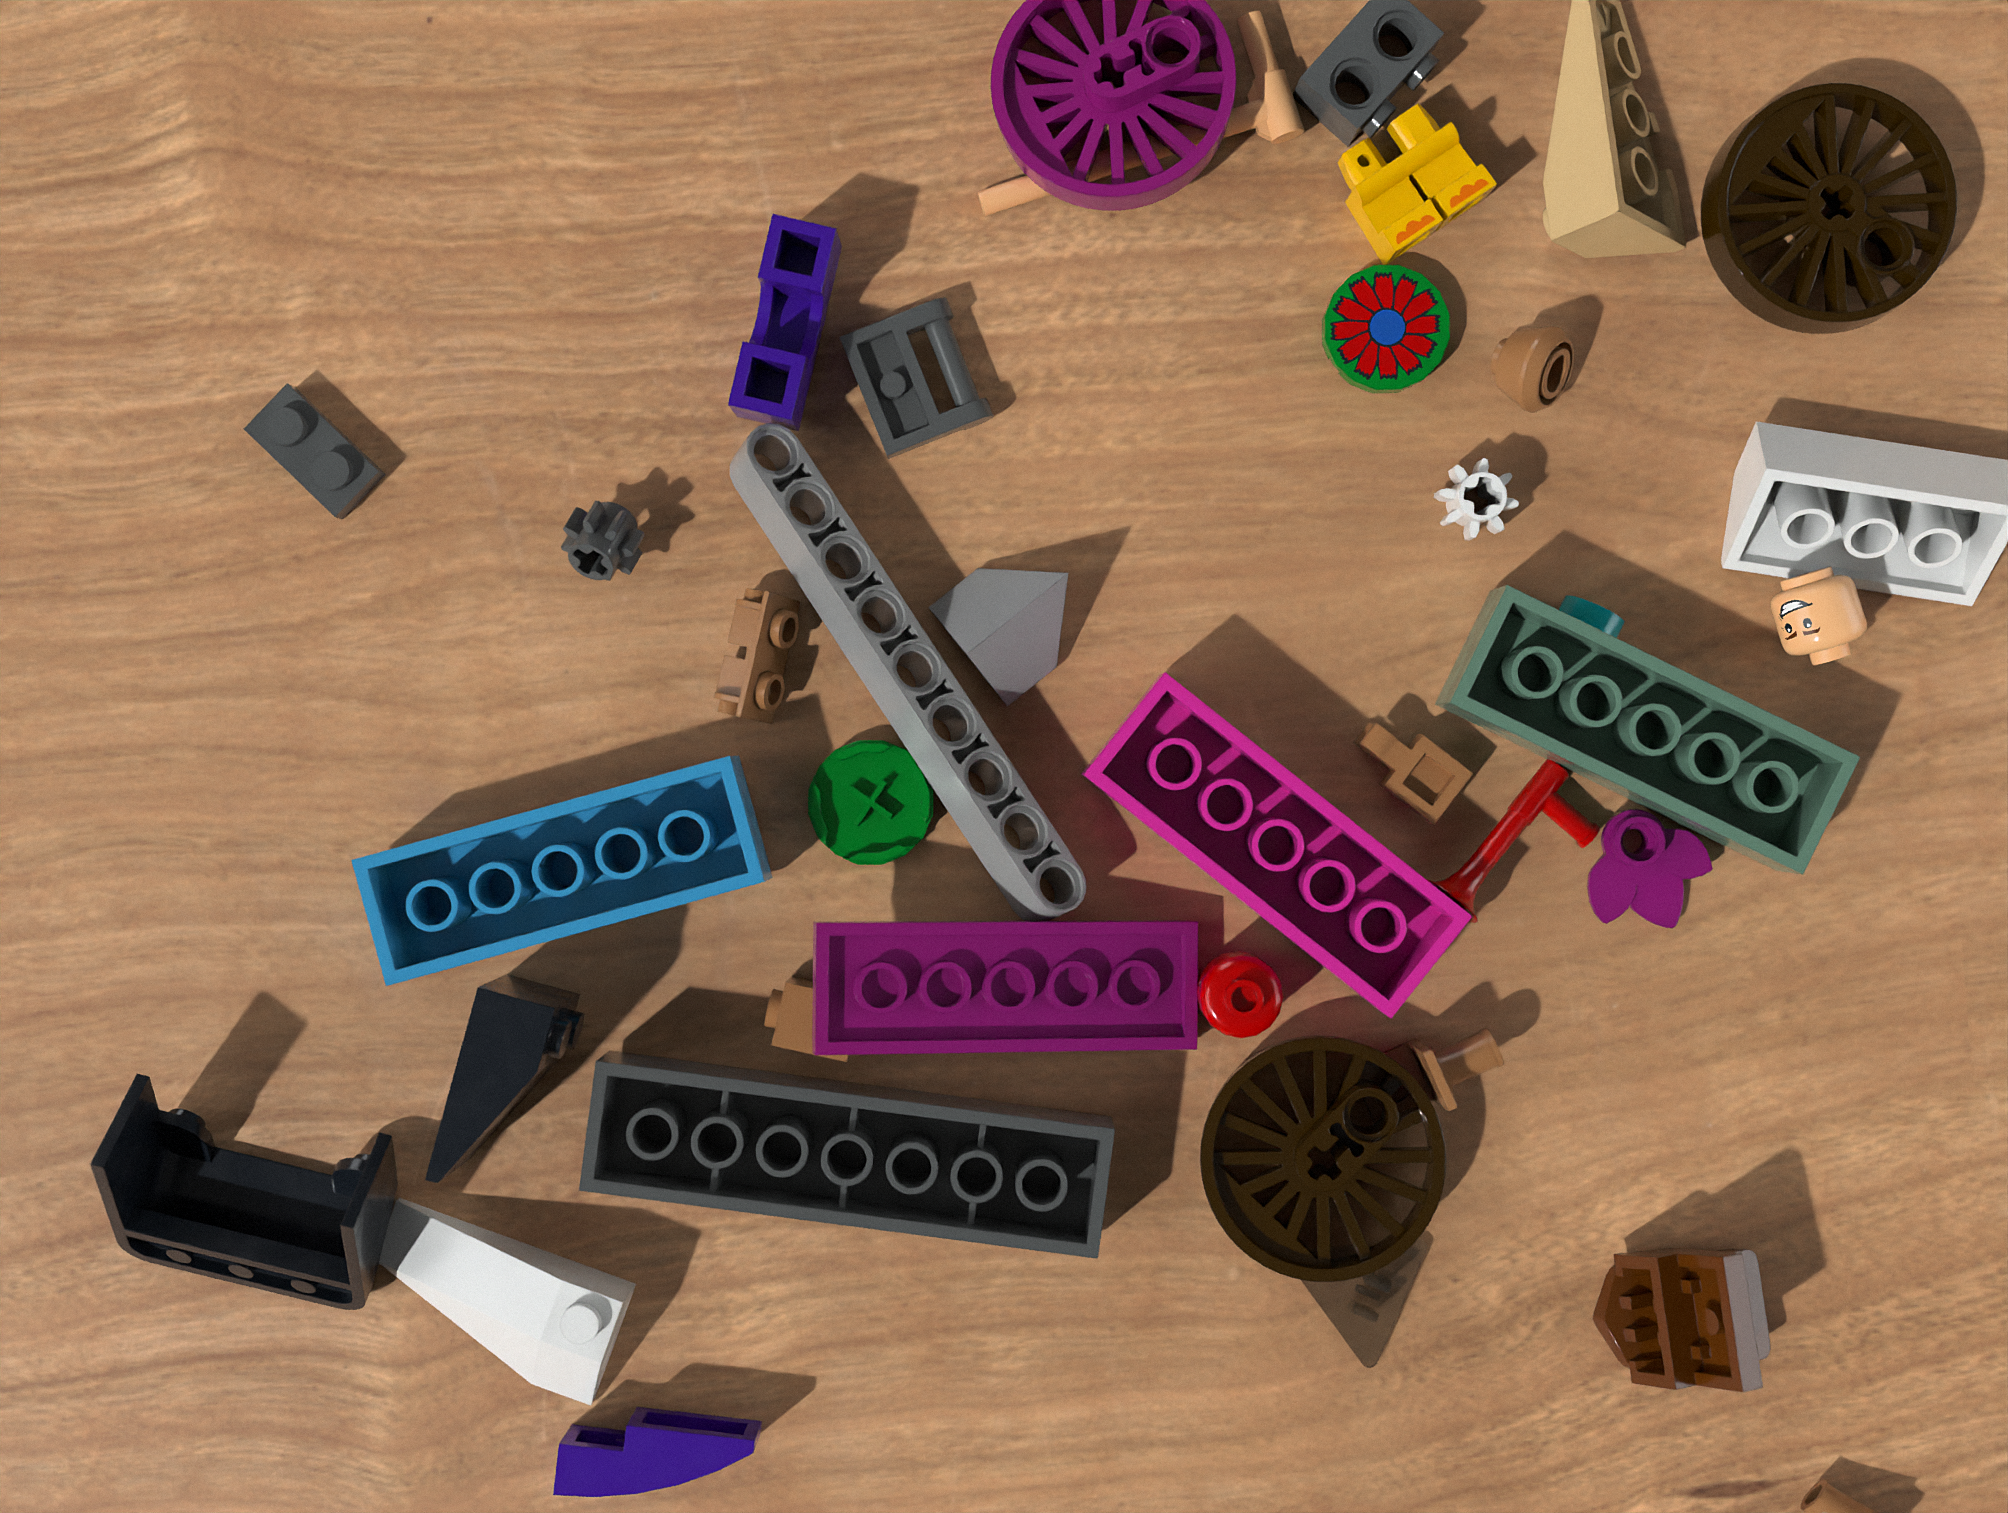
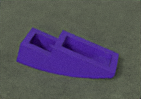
(652, 1453)

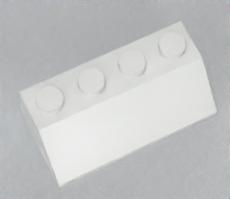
(1870, 510)

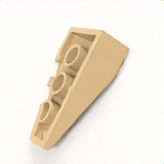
(1600, 163)

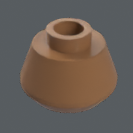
(1533, 366)

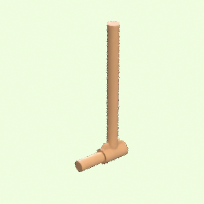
(1268, 109)

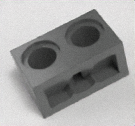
(1359, 59)

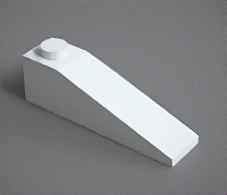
(520, 1302)

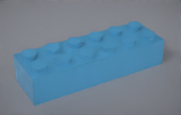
(562, 869)

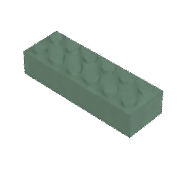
(1647, 730)

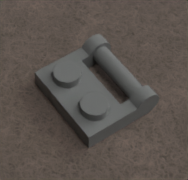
(895, 383)

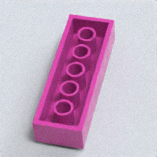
(1276, 845)

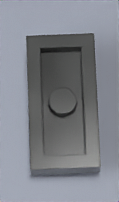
(314, 451)

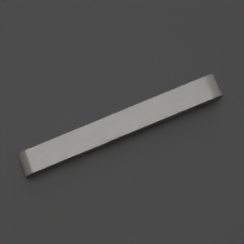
(906, 644)

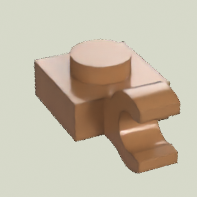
(1419, 774)

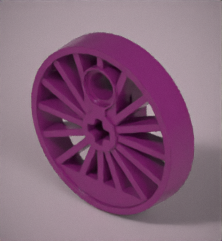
(1088, 101)

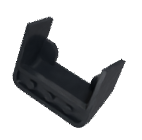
(240, 1214)

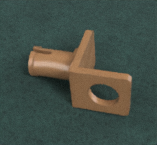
(1437, 1069)

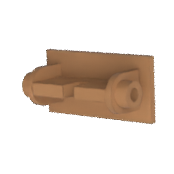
(768, 628)

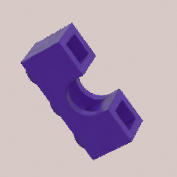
(791, 314)

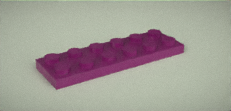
(1004, 986)

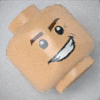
(1818, 615)

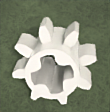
(1489, 488)

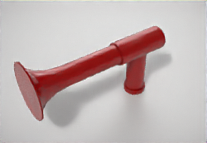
(1536, 796)

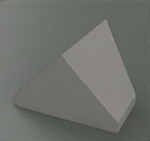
(1007, 625)

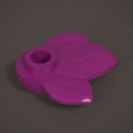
(1650, 876)

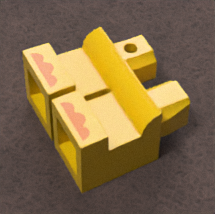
(1415, 192)

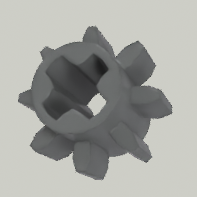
(602, 540)

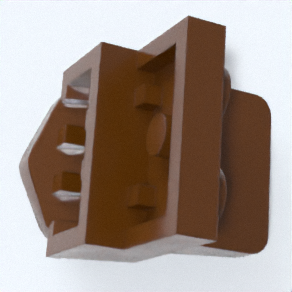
(1686, 1318)

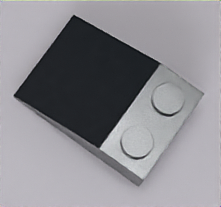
(508, 1047)

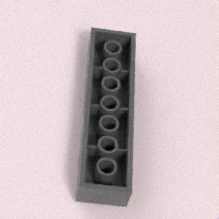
(847, 1153)

